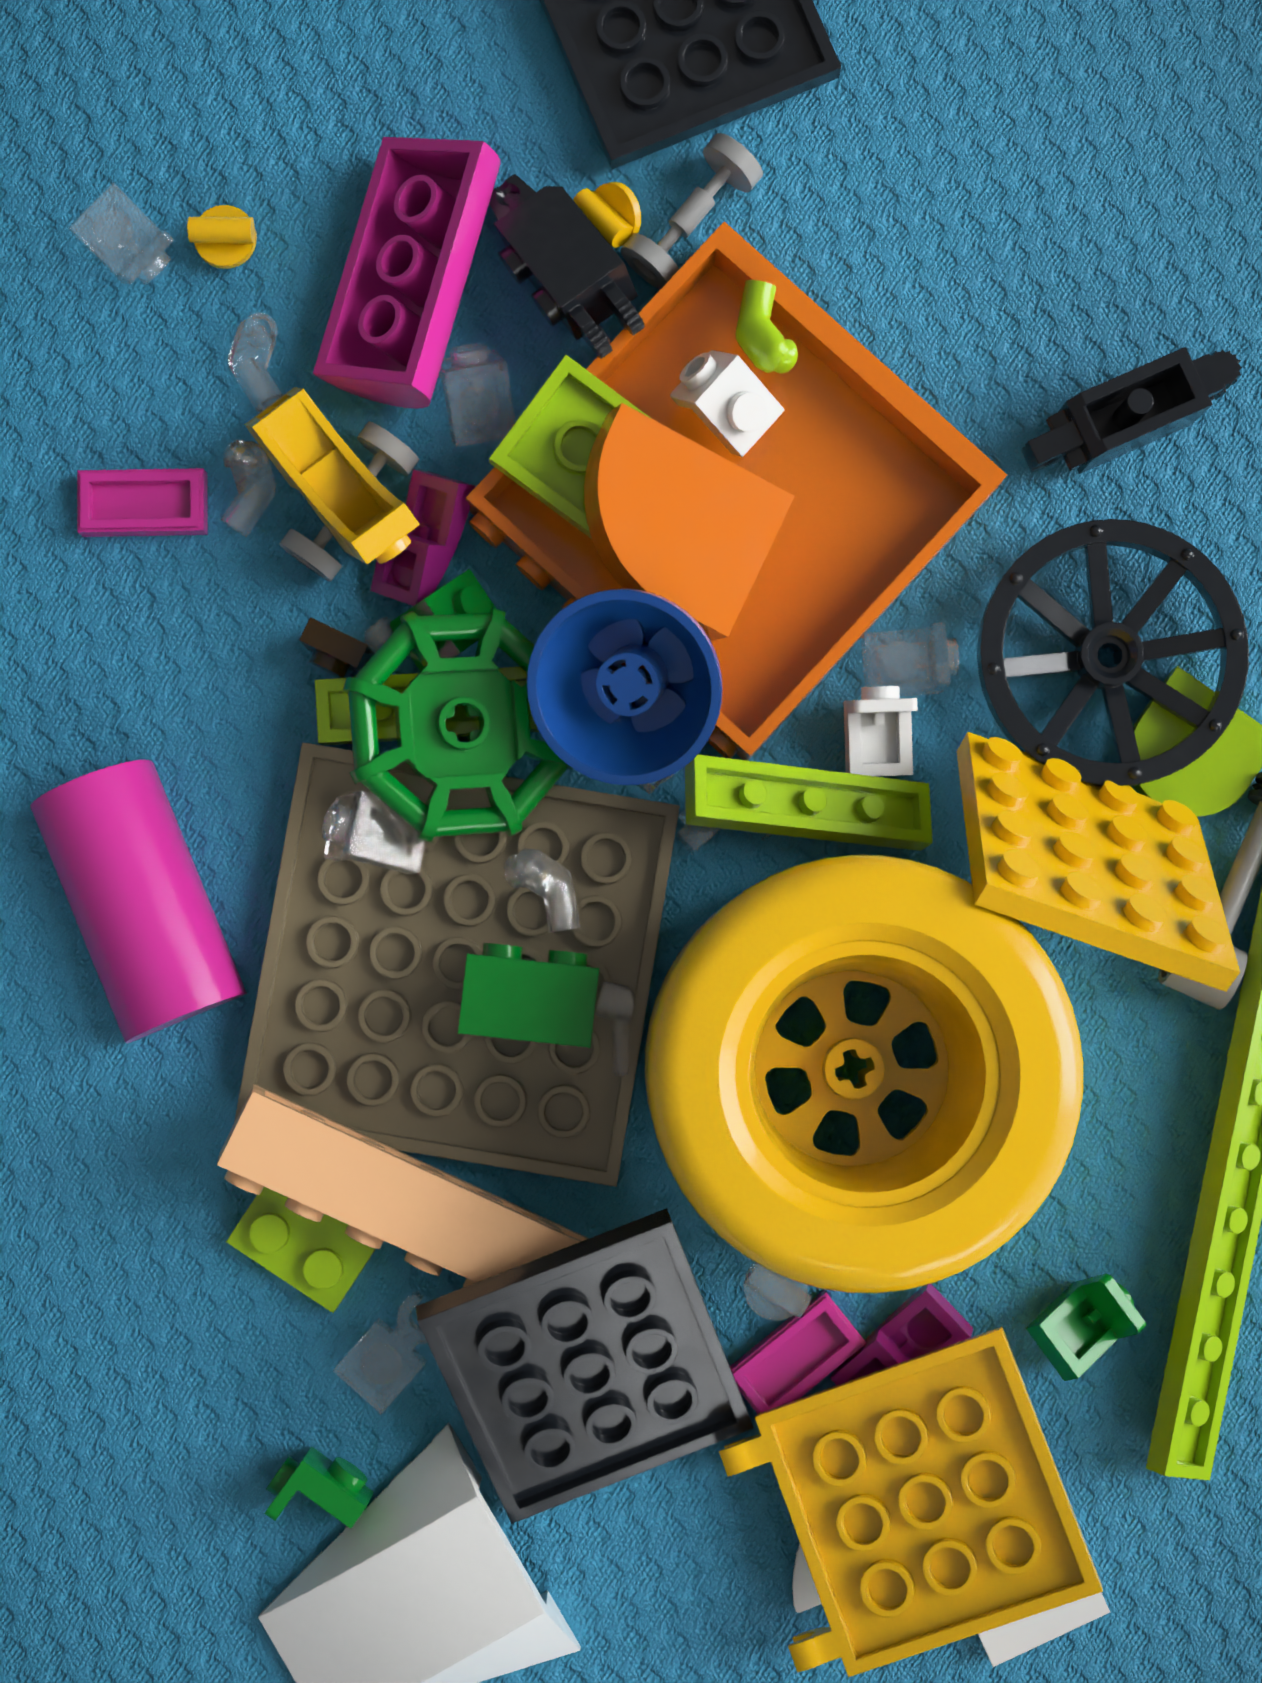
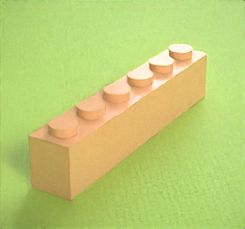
(381, 1192)

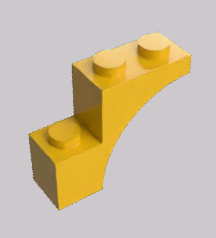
(332, 478)

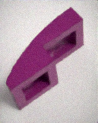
(442, 512)
(913, 1329)

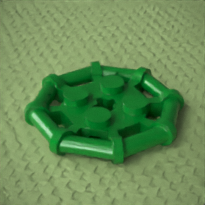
(423, 734)

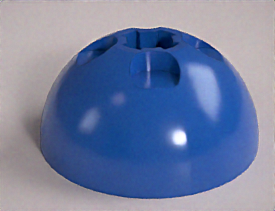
(611, 717)

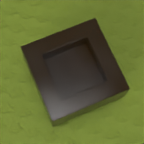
(333, 649)

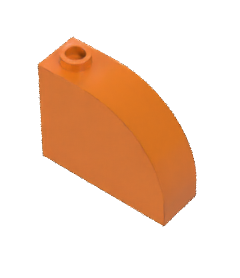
(678, 518)

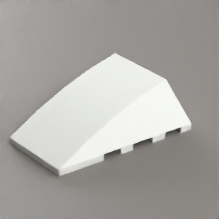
(418, 1589)

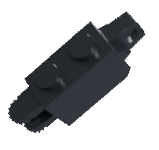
(566, 261)
(1132, 410)

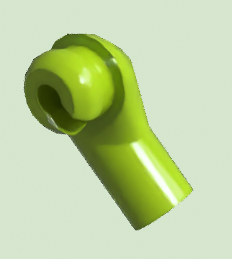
(757, 333)

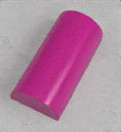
(407, 269)
(137, 897)

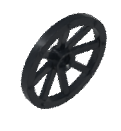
(1128, 650)

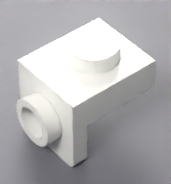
(727, 399)
(879, 732)

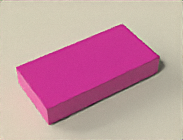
(142, 502)
(796, 1355)

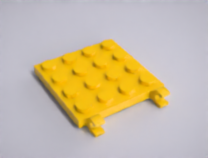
(922, 1505)

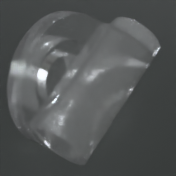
(774, 1295)

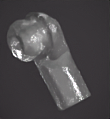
(251, 356)
(253, 482)
(548, 880)

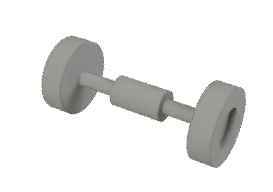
(732, 165)
(387, 451)

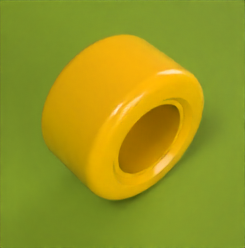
(995, 1099)

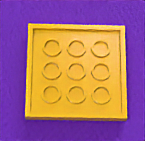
(1092, 862)

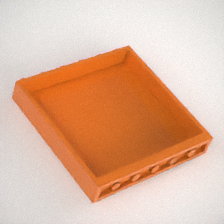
(862, 453)

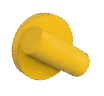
(612, 211)
(223, 236)

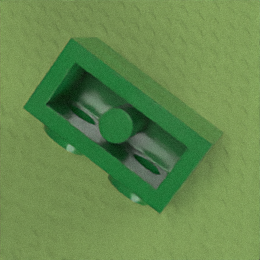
(529, 998)

